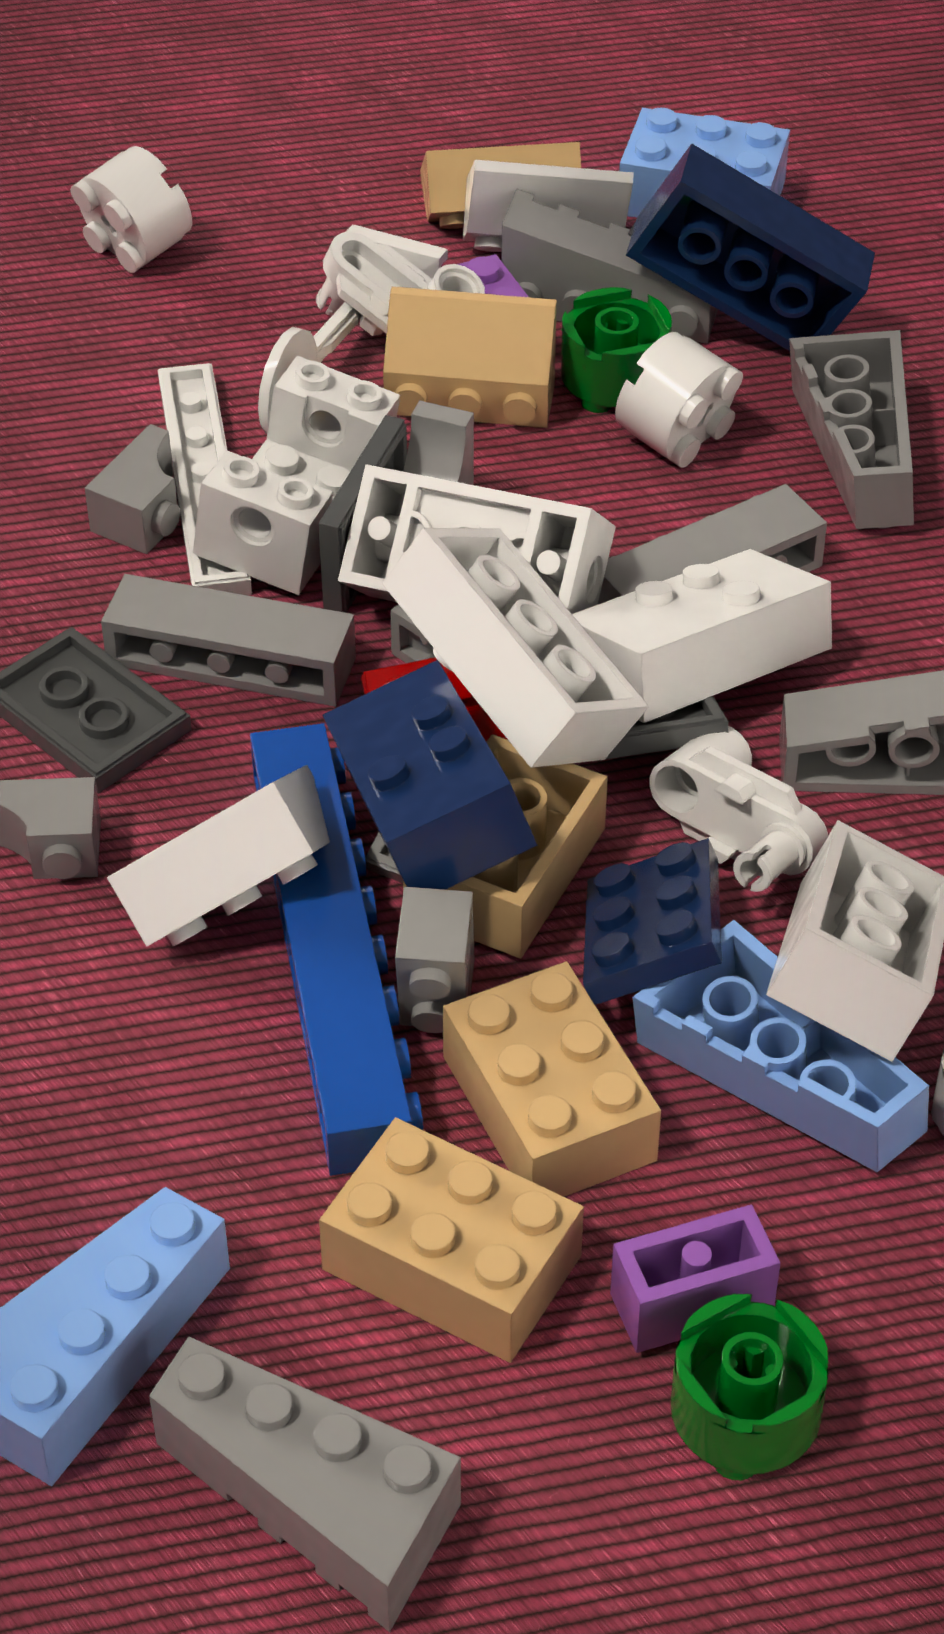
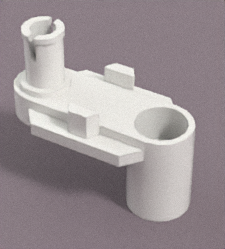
(365, 272)
(738, 808)

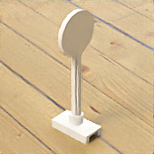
(315, 348)

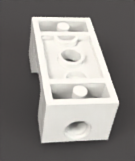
(267, 509)
(558, 539)

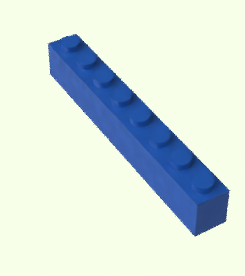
(338, 964)

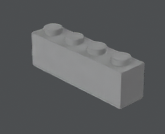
(769, 523)
(230, 639)

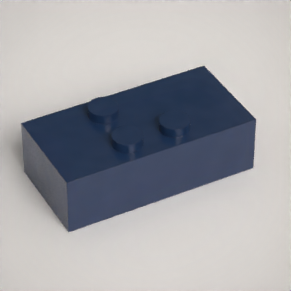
(749, 251)
(429, 780)

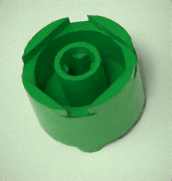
(605, 341)
(749, 1385)

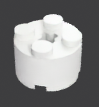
(132, 208)
(679, 398)

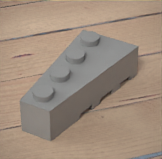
(567, 256)
(859, 418)
(866, 737)
(312, 1472)

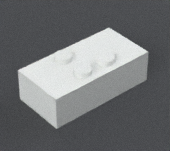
(712, 628)
(514, 646)
(862, 942)

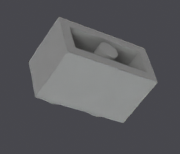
(433, 954)

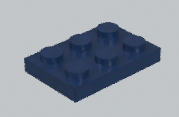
(652, 921)

